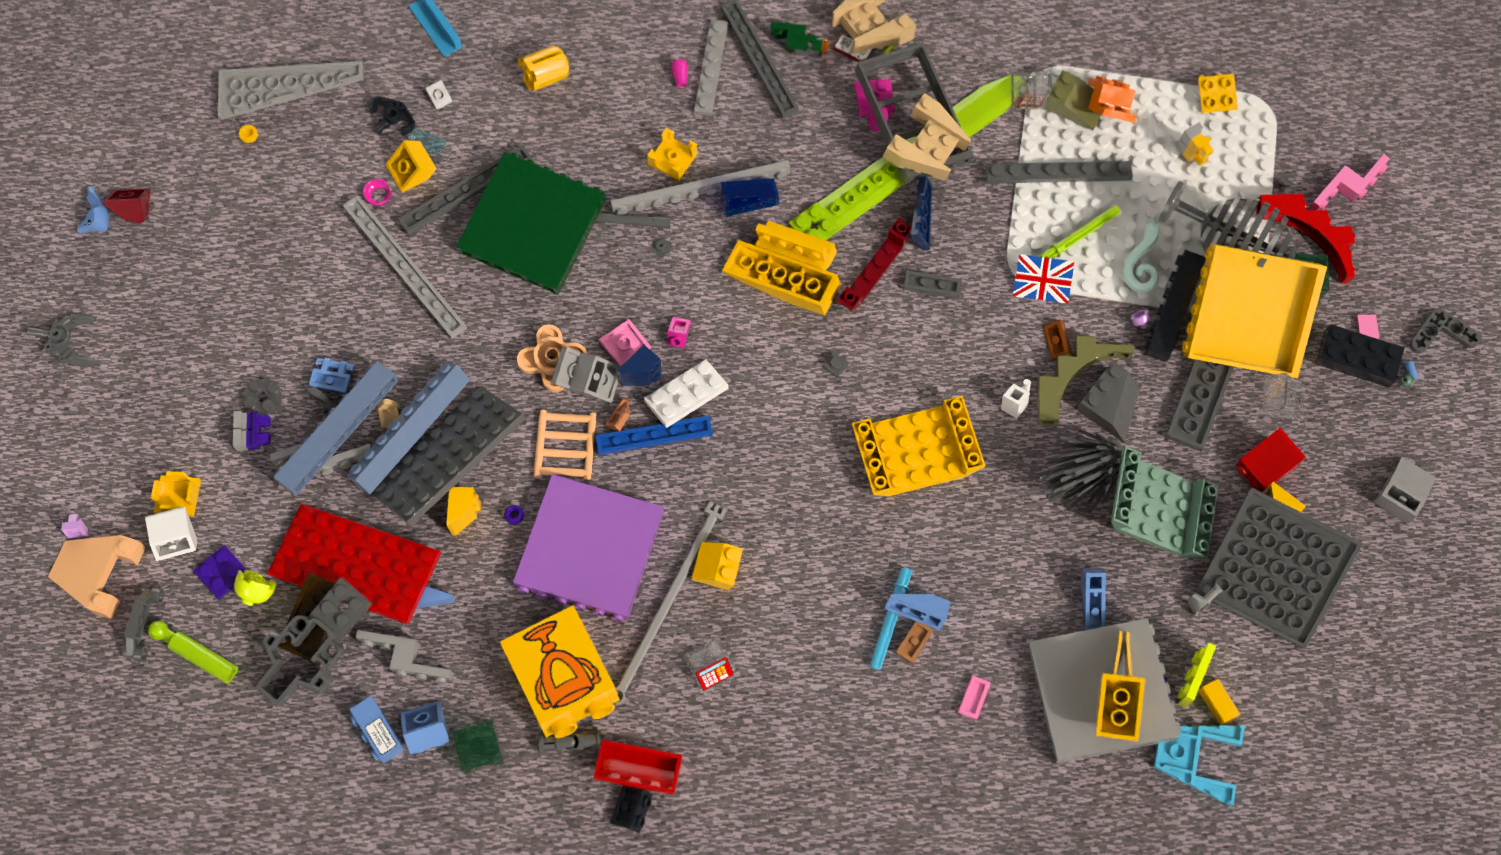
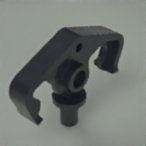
(393, 114)

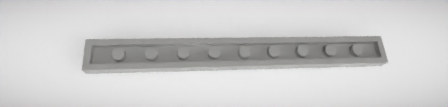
(694, 189)
(404, 267)

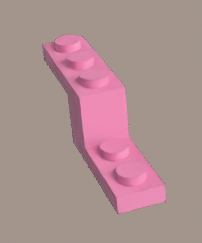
(1350, 184)

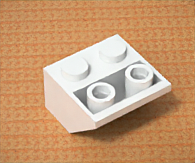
(171, 533)

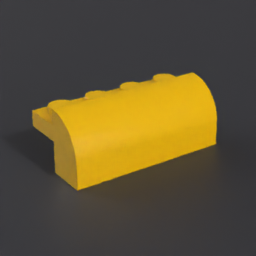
(795, 244)

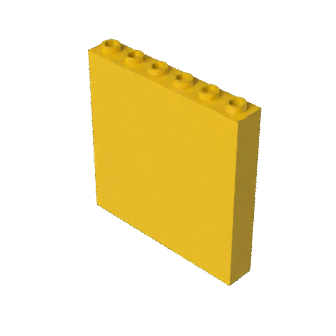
(1252, 312)

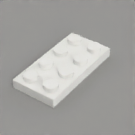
(686, 393)

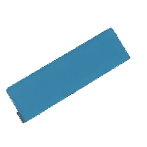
(436, 26)

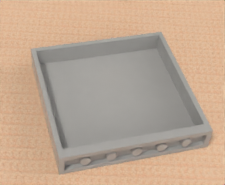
(1069, 681)

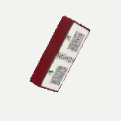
(844, 46)

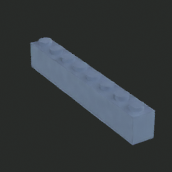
(408, 427)
(335, 428)

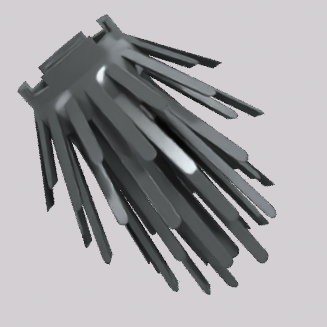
(1083, 469)

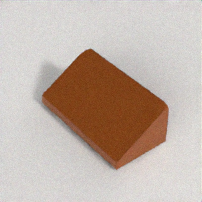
(1057, 339)

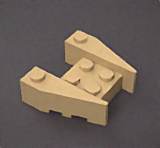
(870, 27)
(933, 143)

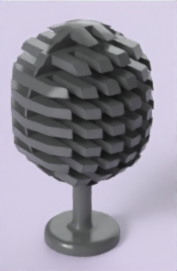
(1228, 229)

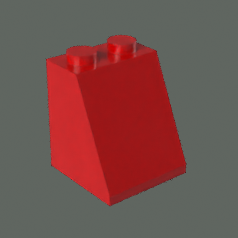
(1270, 461)

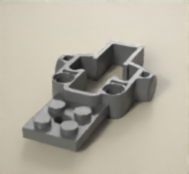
(329, 618)

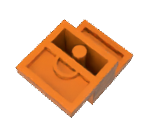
(1112, 98)

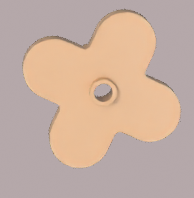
(536, 359)

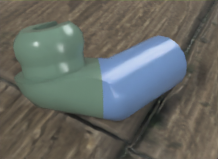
(1410, 376)

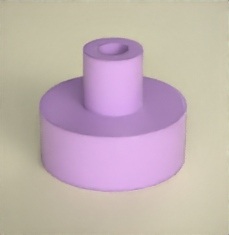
(1141, 318)

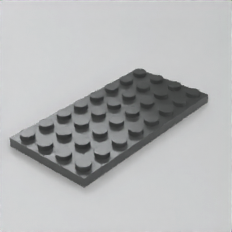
(447, 455)

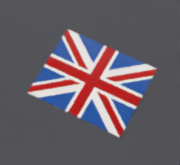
(1043, 278)

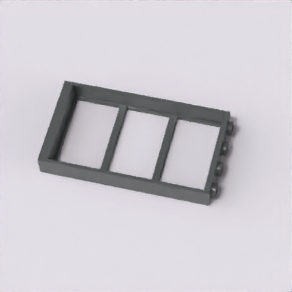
(896, 56)

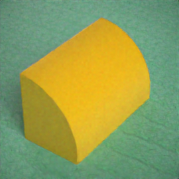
(1219, 702)

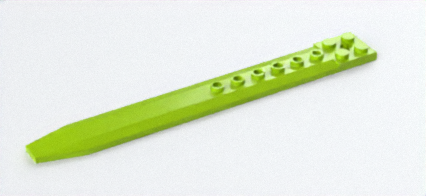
(883, 177)

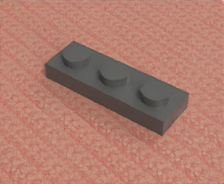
(932, 284)

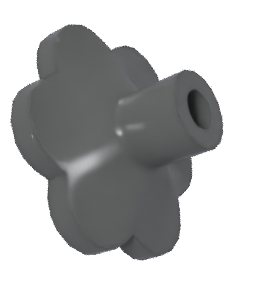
(1286, 185)

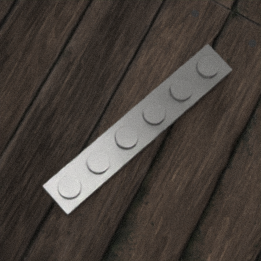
(711, 67)

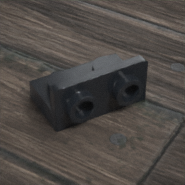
(631, 808)

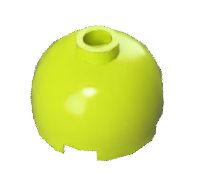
(253, 587)

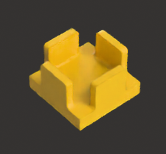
(175, 491)

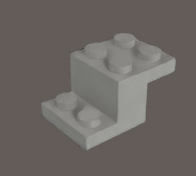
(586, 374)

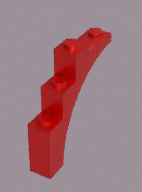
(1317, 225)

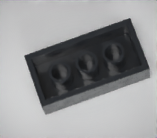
(1359, 355)

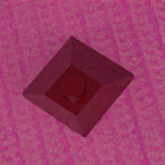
(129, 204)

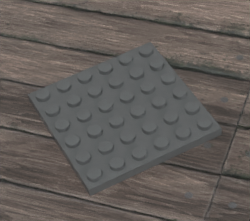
(1279, 567)

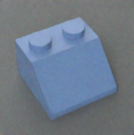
(424, 727)

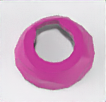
(371, 186)

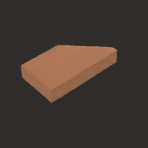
(619, 415)

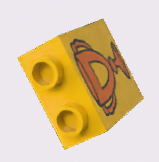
(561, 673)

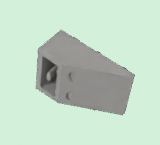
(1405, 490)

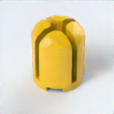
(544, 67)

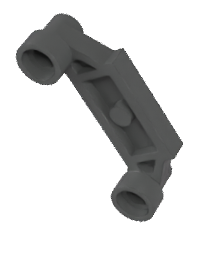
(137, 620)

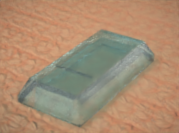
(429, 141)

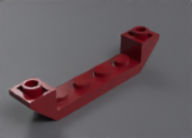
(877, 266)

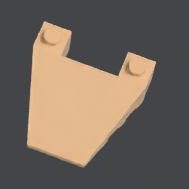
(86, 565)

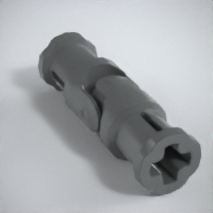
(568, 741)

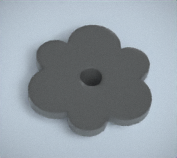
(660, 251)

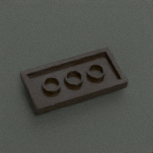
(310, 596)

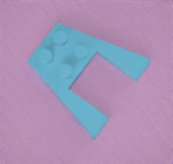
(1181, 756)

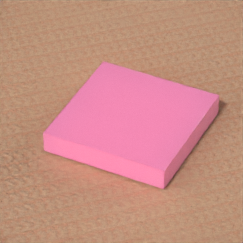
(623, 342)

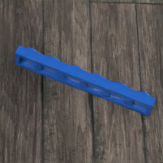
(653, 435)

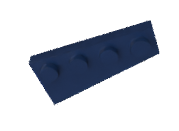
(922, 214)

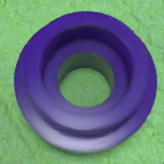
(514, 508)

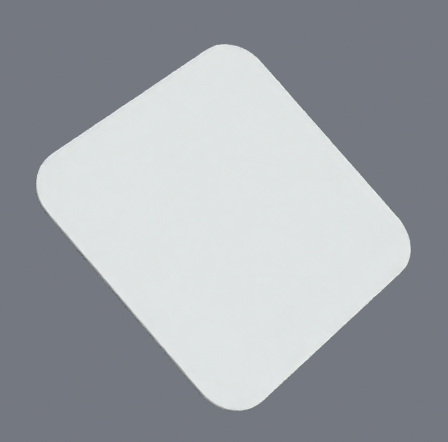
(1164, 109)

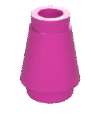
(679, 71)

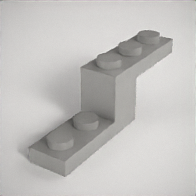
(342, 460)
(404, 656)

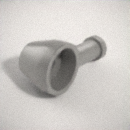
(1197, 601)

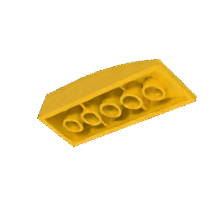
(783, 277)

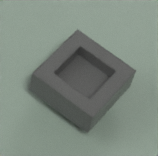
(835, 364)

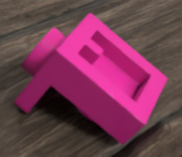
(678, 332)

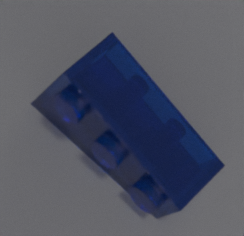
(748, 195)

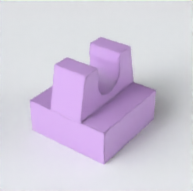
(74, 527)

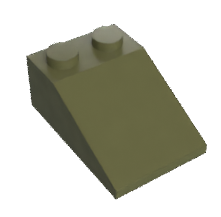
(1071, 100)

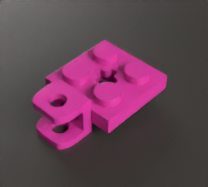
(883, 90)

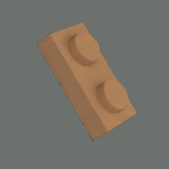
(914, 642)

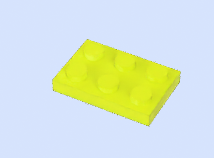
(1195, 675)

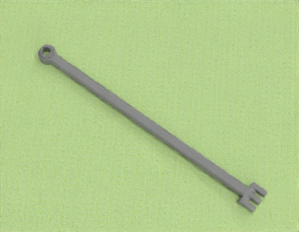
(633, 666)

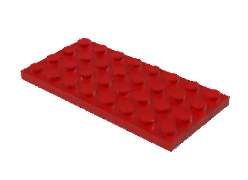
(376, 563)

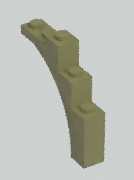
(1067, 367)

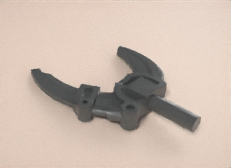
(60, 336)

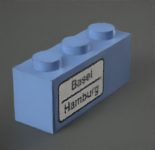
(376, 730)

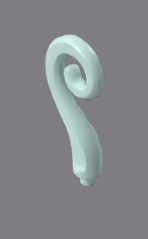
(1150, 237)

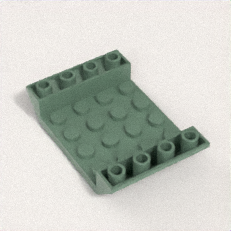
(1163, 507)

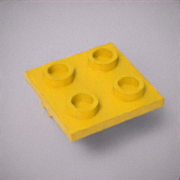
(1217, 93)

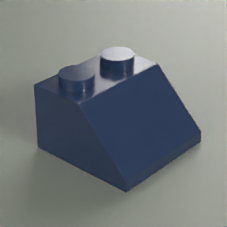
(640, 369)

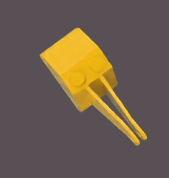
(1120, 699)

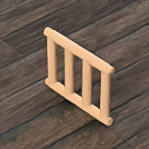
(587, 455)

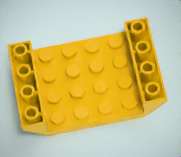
(919, 448)

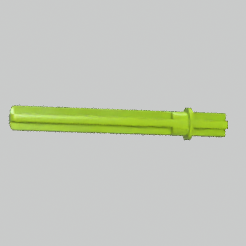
(1056, 249)

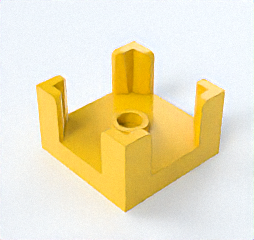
(672, 156)

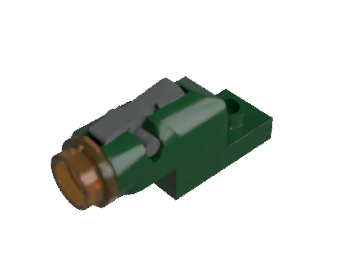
(798, 40)

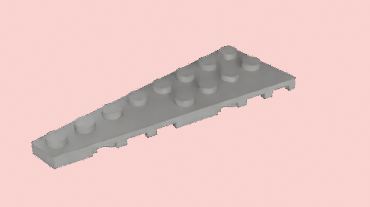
(262, 87)

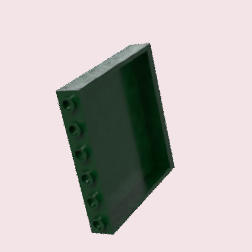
(531, 222)

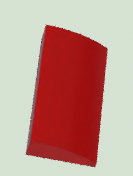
(638, 767)

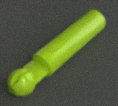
(194, 652)

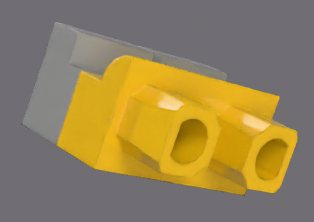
(1195, 145)

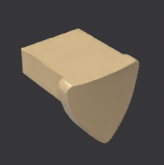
(387, 412)

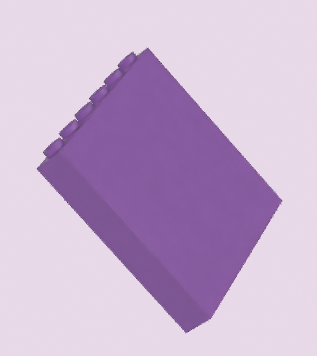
(589, 548)

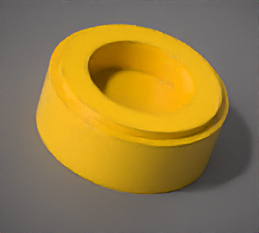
(248, 133)

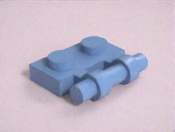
(331, 381)

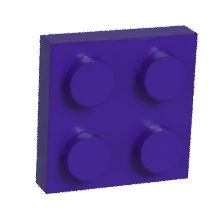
(220, 571)

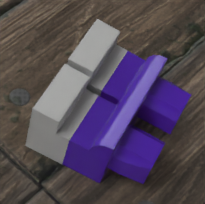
(247, 431)

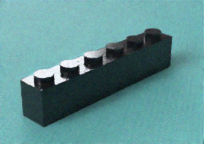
(1175, 305)

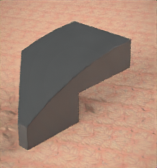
(320, 397)

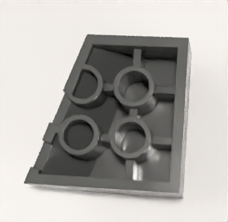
(1112, 401)

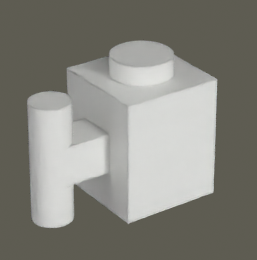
(1016, 399)

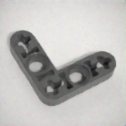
(1444, 326)

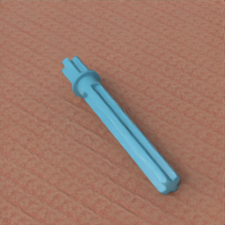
(890, 621)

